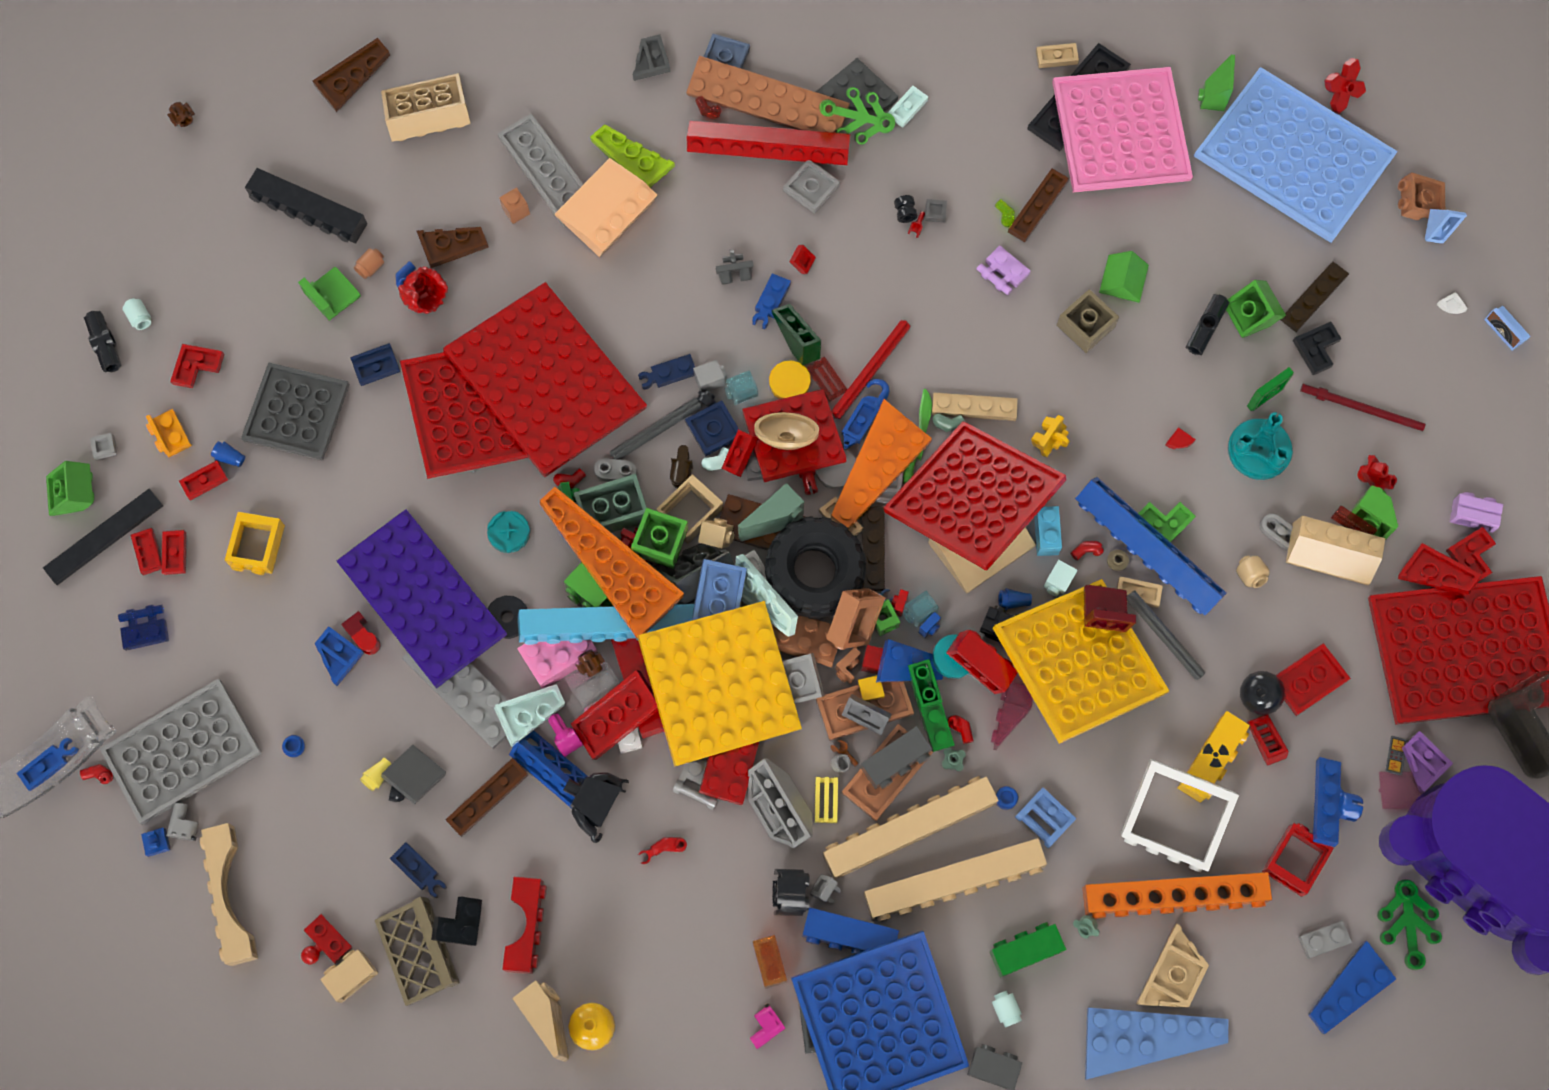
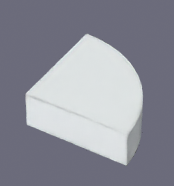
(1452, 304)

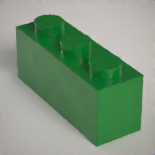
(1027, 949)

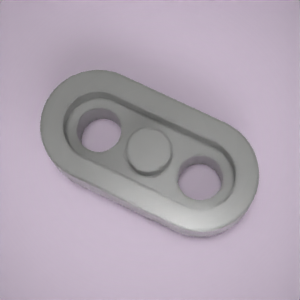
(615, 469)
(1280, 529)

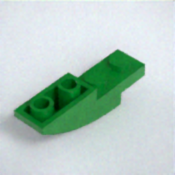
(930, 705)

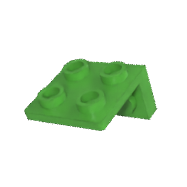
(330, 293)

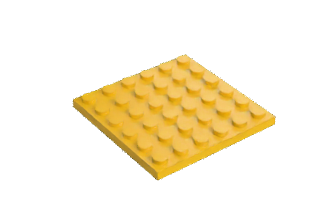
(1075, 670)
(719, 683)

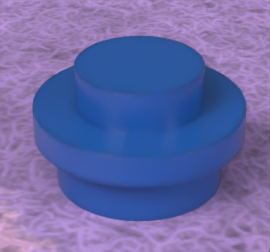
(293, 746)

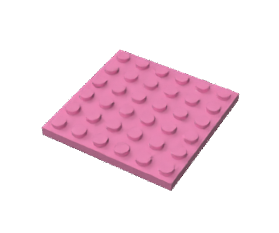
(1122, 129)

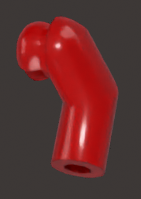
(98, 771)

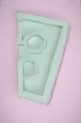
(528, 711)

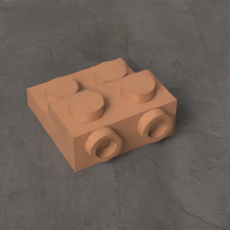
(1420, 195)

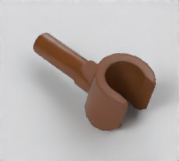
(843, 750)

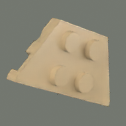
(1175, 973)

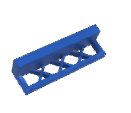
(546, 770)

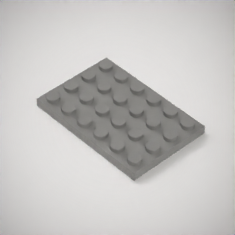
(180, 751)

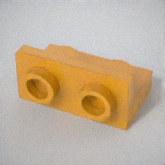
(169, 433)

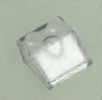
(591, 689)

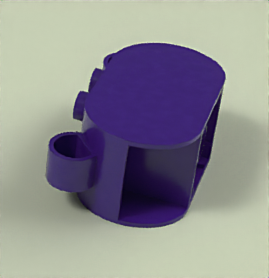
(1485, 850)

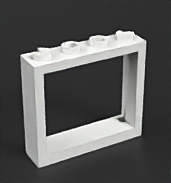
(1191, 780)

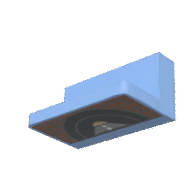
(1507, 327)

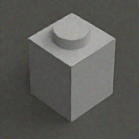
(710, 376)

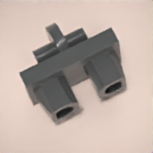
(744, 268)

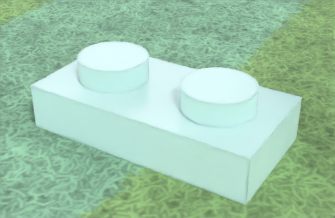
(908, 106)

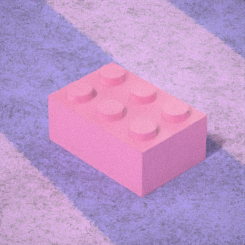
(553, 661)

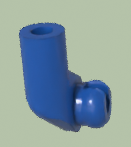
(403, 273)

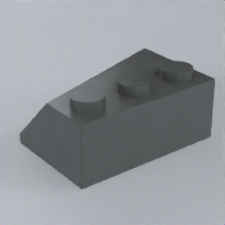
(688, 568)

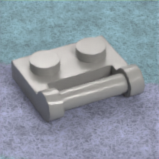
(694, 772)

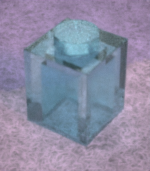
(741, 388)
(920, 609)

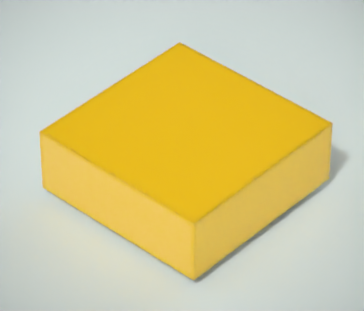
(870, 689)

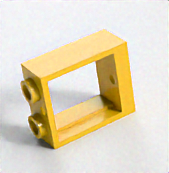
(260, 522)

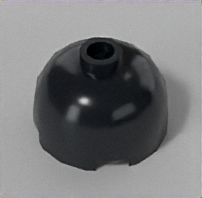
(1269, 685)

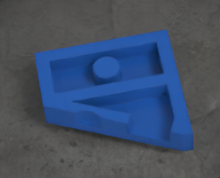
(337, 654)

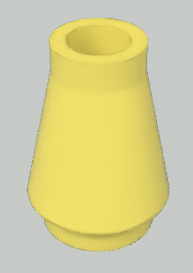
(372, 777)

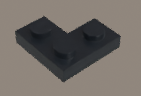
(1313, 344)
(464, 927)

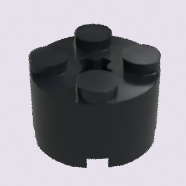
(789, 892)

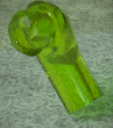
(1008, 213)

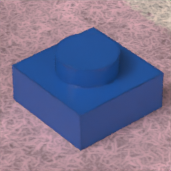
(930, 626)

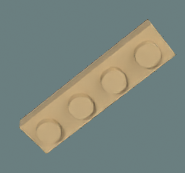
(975, 406)

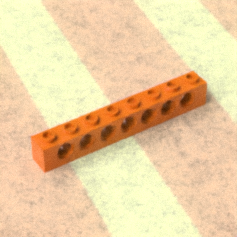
(1256, 883)

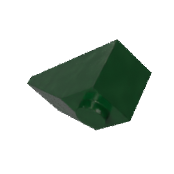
(798, 334)

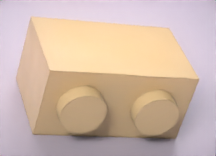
(348, 975)

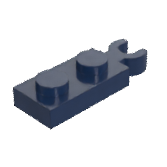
(669, 372)
(416, 869)

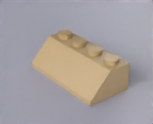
(1334, 550)

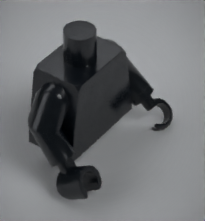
(593, 800)

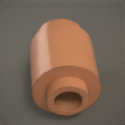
(369, 263)

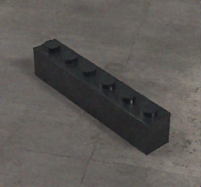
(306, 205)

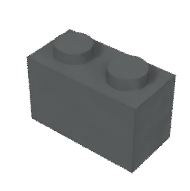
(995, 1068)

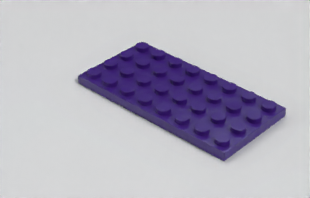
(421, 598)

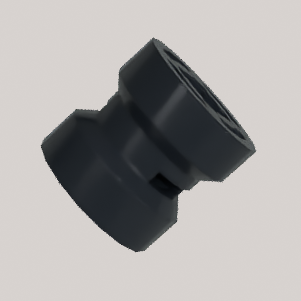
(905, 207)

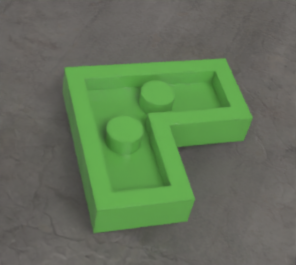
(1171, 524)

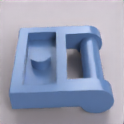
(1051, 812)

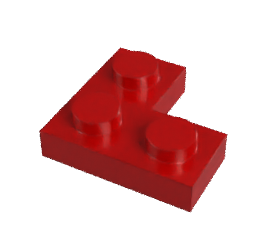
(193, 359)
(1469, 551)

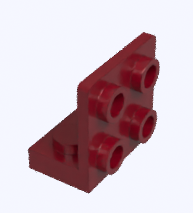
(1107, 609)

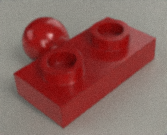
(326, 940)

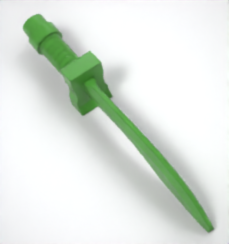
(924, 418)

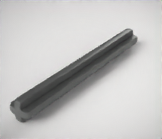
(655, 429)
(1165, 635)

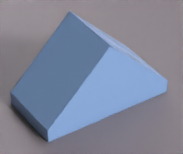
(1442, 224)

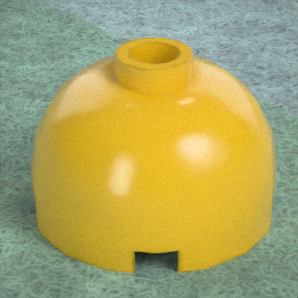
(591, 1026)

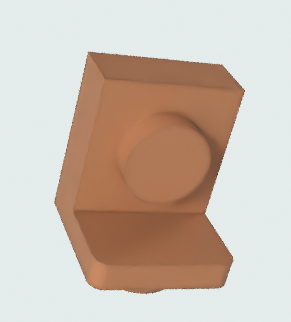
(850, 661)

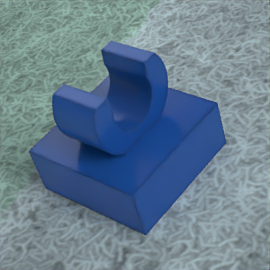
(155, 842)

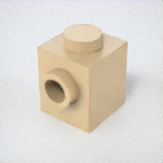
(716, 533)

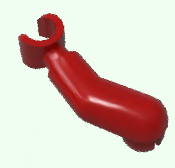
(671, 844)

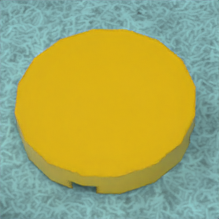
(789, 379)

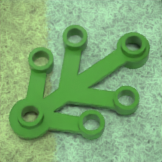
(861, 115)

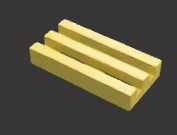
(826, 781)

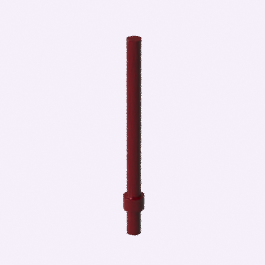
(1323, 394)

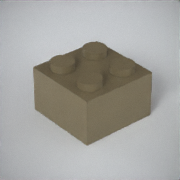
(1087, 321)

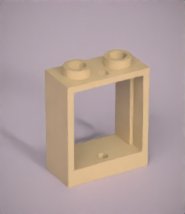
(698, 488)

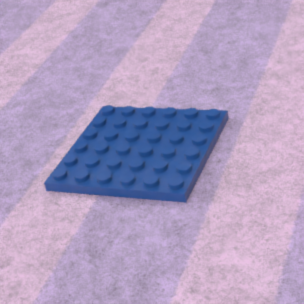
(881, 1018)

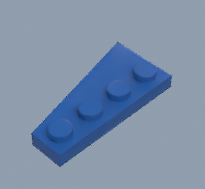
(1352, 988)

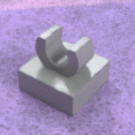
(824, 887)

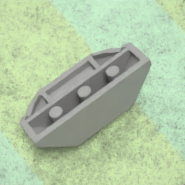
(779, 804)

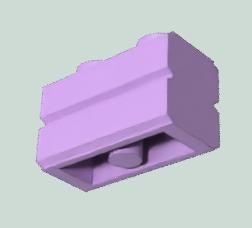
(1476, 512)

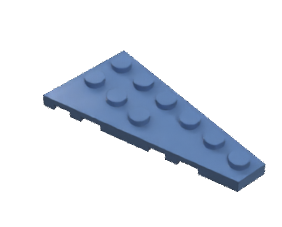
(1133, 1038)

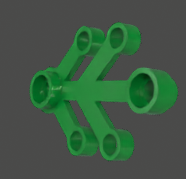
(1409, 921)

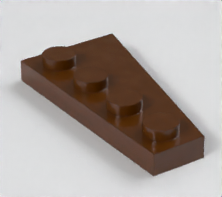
(349, 75)

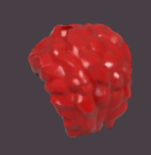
(423, 290)

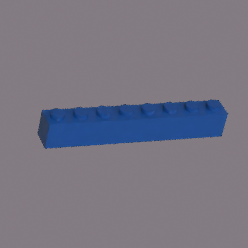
(1150, 546)

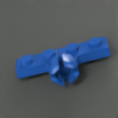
(1332, 803)

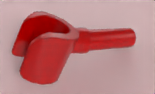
(917, 226)

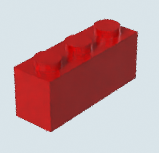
(982, 661)

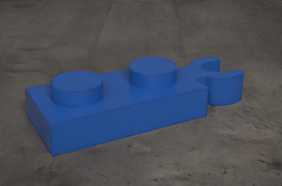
(771, 298)
(46, 764)

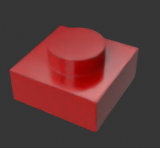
(802, 259)
(899, 602)

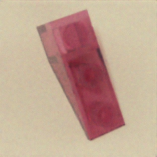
(1015, 708)

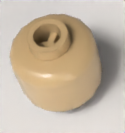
(1252, 571)

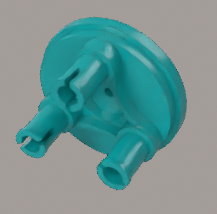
(1260, 448)

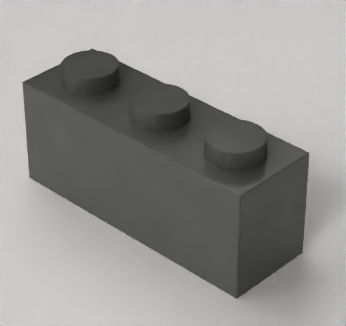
(896, 758)

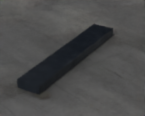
(102, 536)

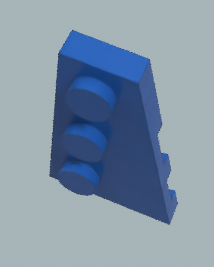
(896, 659)

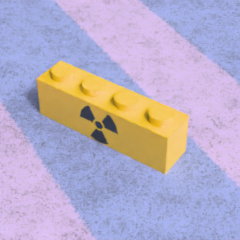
(1216, 753)

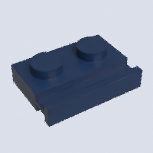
(375, 364)

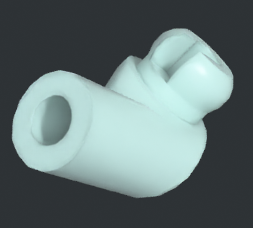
(716, 462)

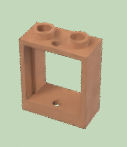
(855, 618)

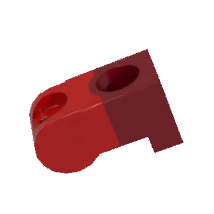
(365, 640)

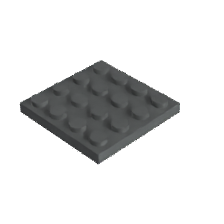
(295, 411)

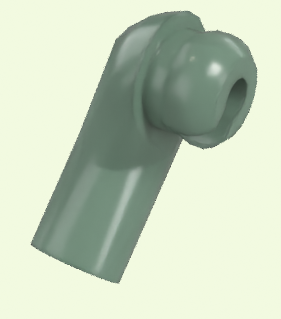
(945, 423)

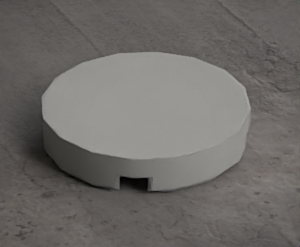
(836, 475)

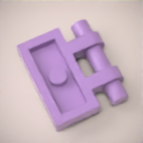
(1007, 266)

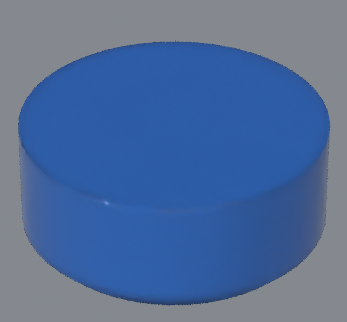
(1007, 798)

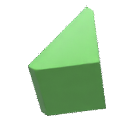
(1124, 276)

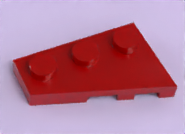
(1439, 571)

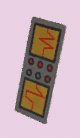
(1396, 756)

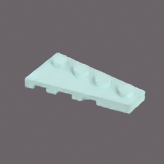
(758, 589)

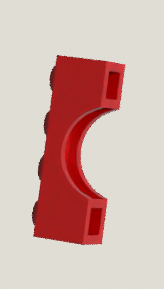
(521, 955)

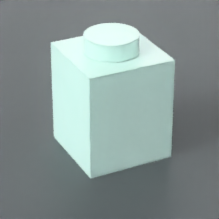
(1060, 579)

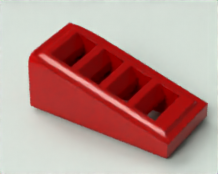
(1269, 758)

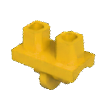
(1053, 438)

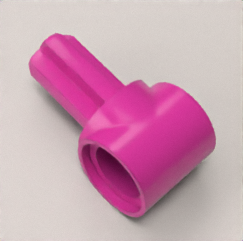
(565, 738)

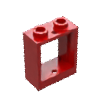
(1285, 877)

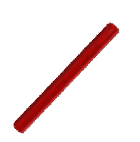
(870, 369)

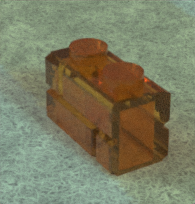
(769, 961)

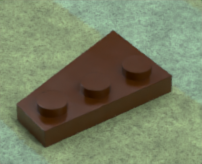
(450, 245)

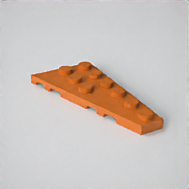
(886, 453)

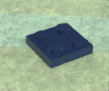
(712, 428)

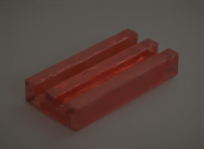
(818, 365)
(1352, 521)

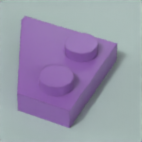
(1425, 761)

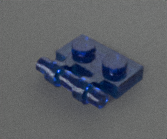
(146, 633)

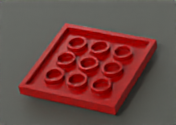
(822, 453)

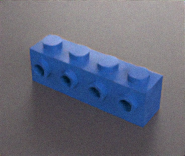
(845, 932)

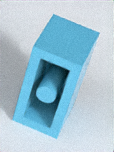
(1048, 531)

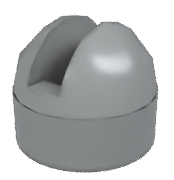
(841, 766)

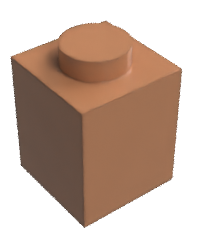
(514, 205)

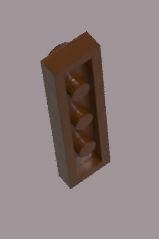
(1038, 205)
(487, 797)

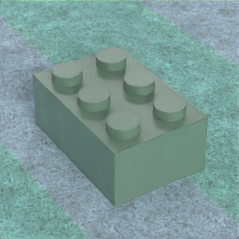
(614, 503)

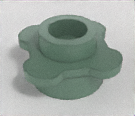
(953, 765)
(1086, 926)

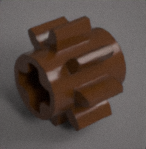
(180, 114)
(590, 663)

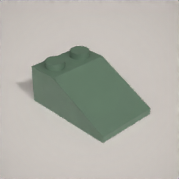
(773, 514)

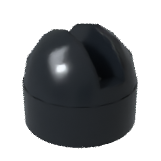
(395, 795)

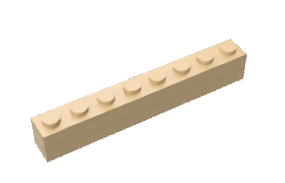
(910, 827)
(955, 879)

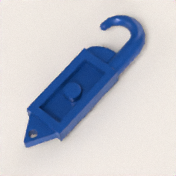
(864, 415)

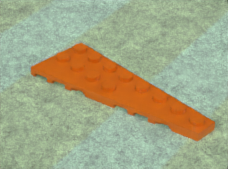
(627, 580)

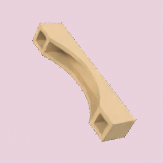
(220, 847)

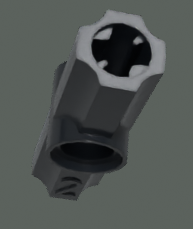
(1212, 315)
(102, 341)

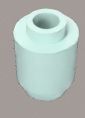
(137, 314)
(1007, 1008)

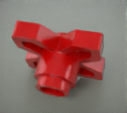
(1345, 85)

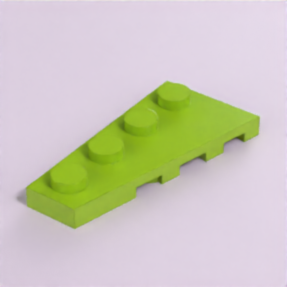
(631, 155)

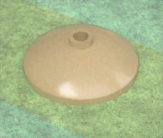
(786, 430)

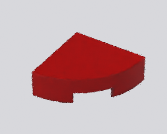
(1180, 439)

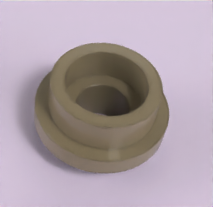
(1115, 565)

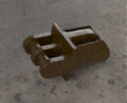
(681, 467)

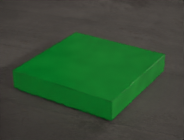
(1270, 389)

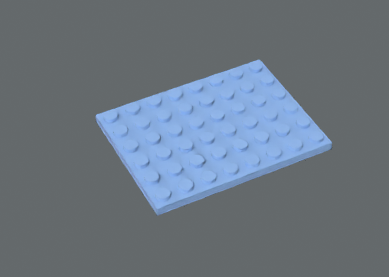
(1295, 154)

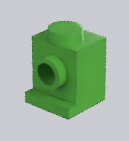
(889, 624)

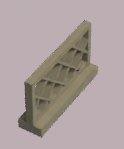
(436, 949)

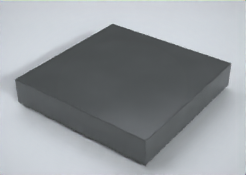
(413, 774)

